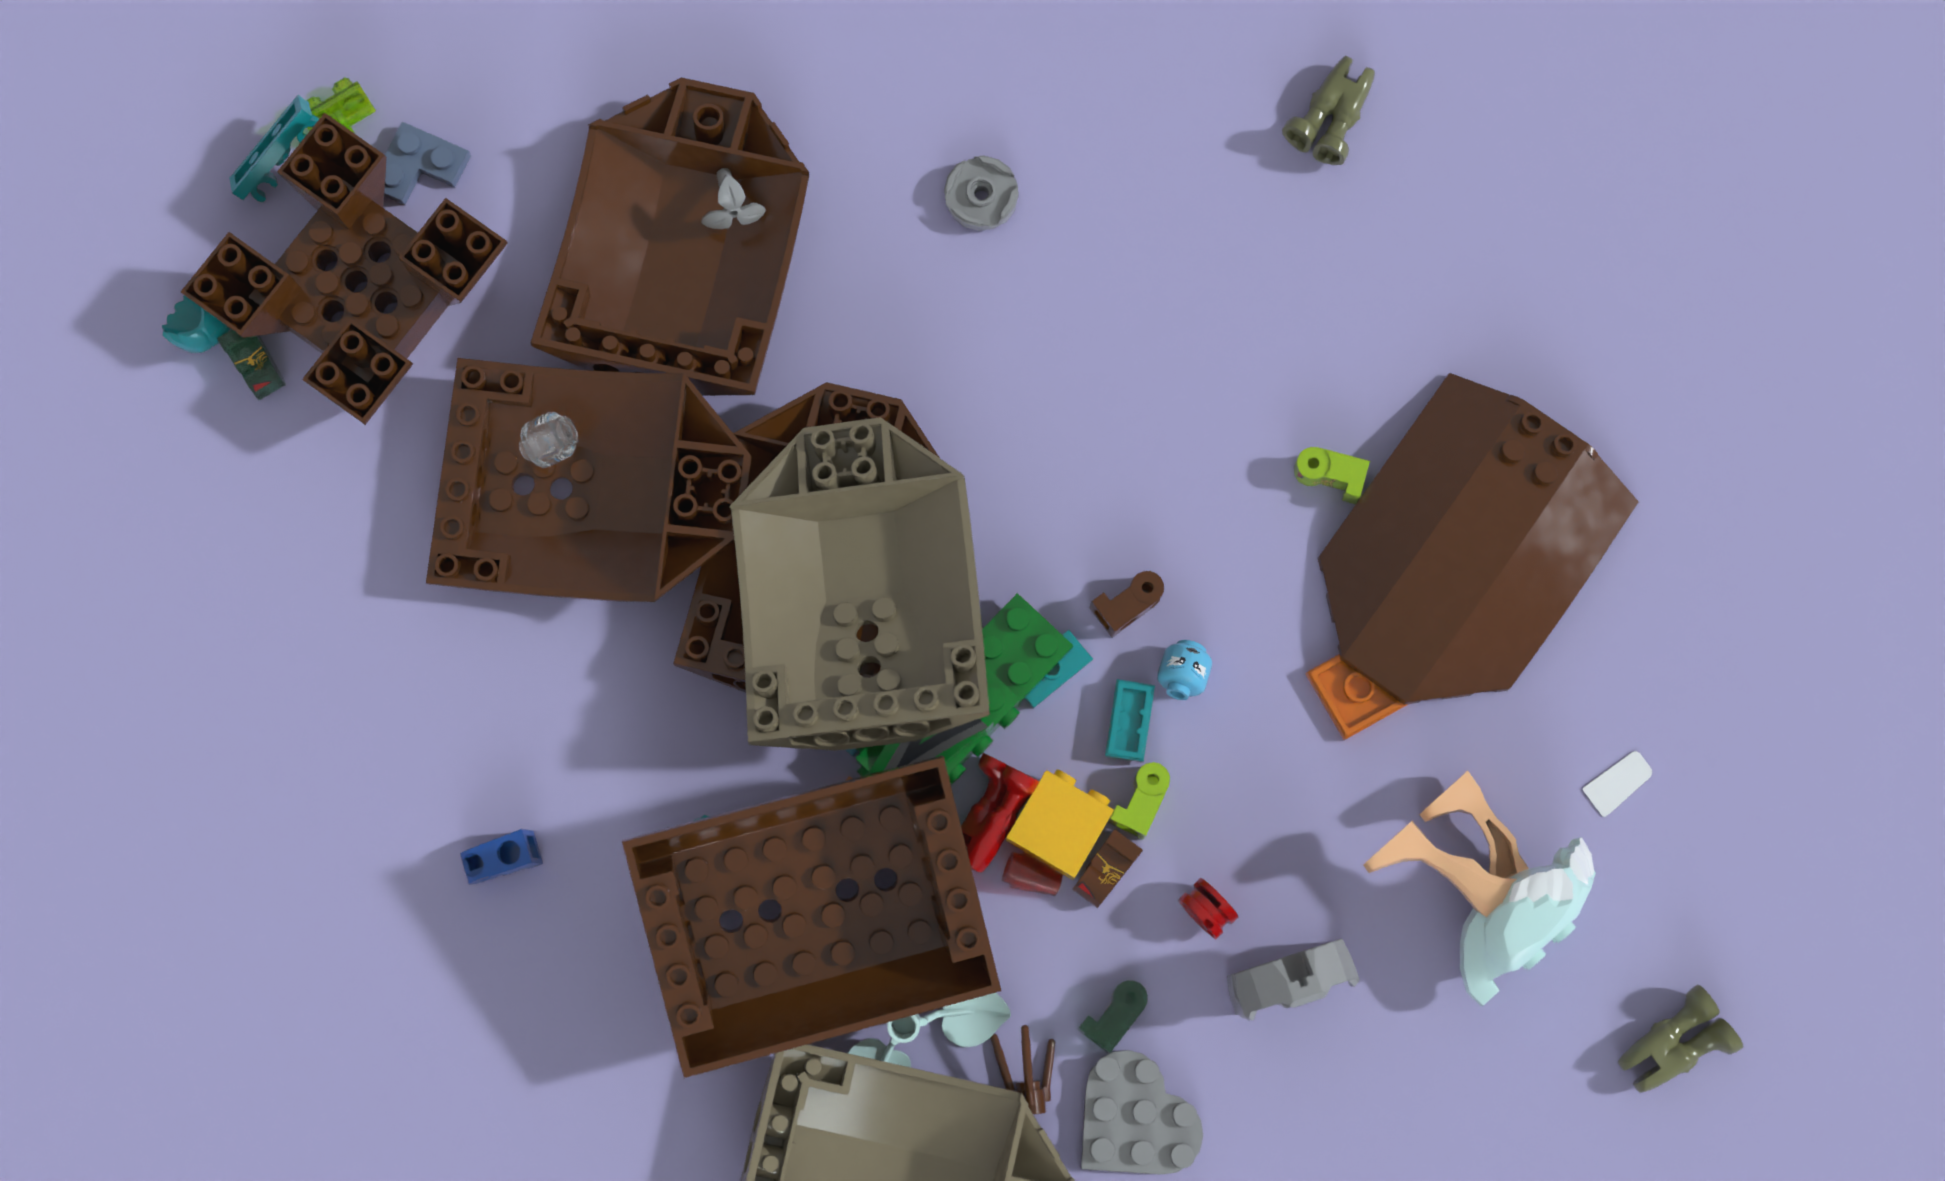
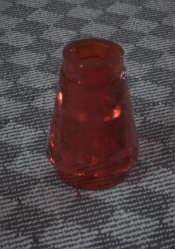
(1031, 875)

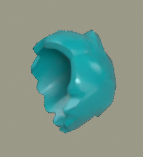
(192, 327)

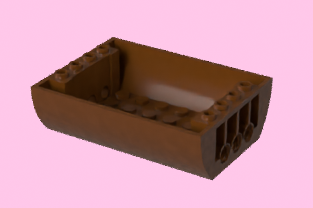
(824, 958)

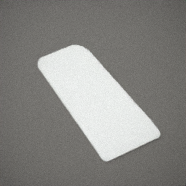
(1618, 783)

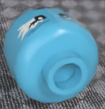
(1184, 669)

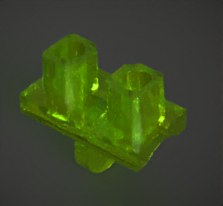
(346, 105)

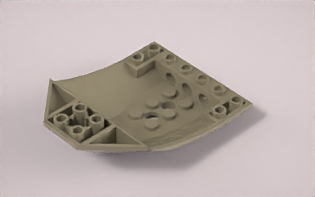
(845, 536)

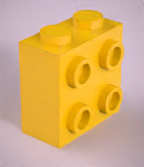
(1060, 823)

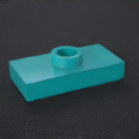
(1062, 672)
(1129, 721)

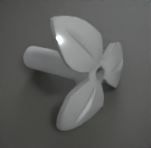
(731, 198)

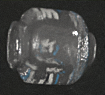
(548, 439)

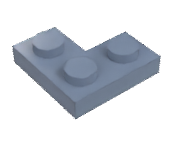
(419, 153)

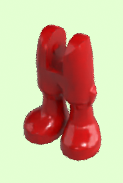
(996, 811)

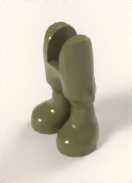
(1337, 98)
(1677, 1057)

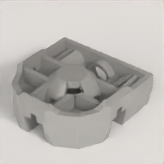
(1292, 979)

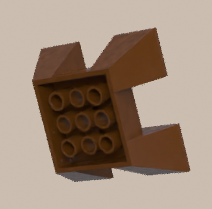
(425, 273)

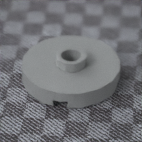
(977, 175)

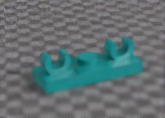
(272, 150)

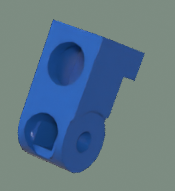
(501, 856)

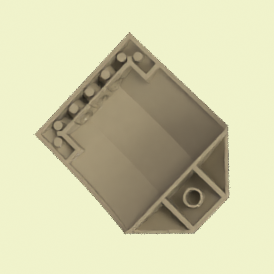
(883, 1121)

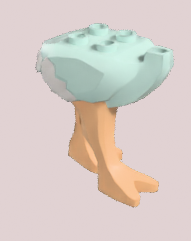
(1512, 904)

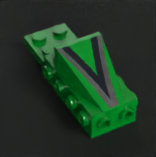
(1018, 656)

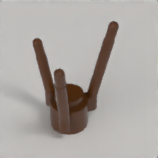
(1030, 1089)

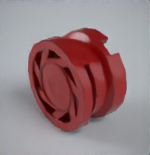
(1201, 907)

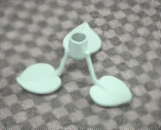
(962, 1023)

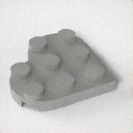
(1133, 1121)

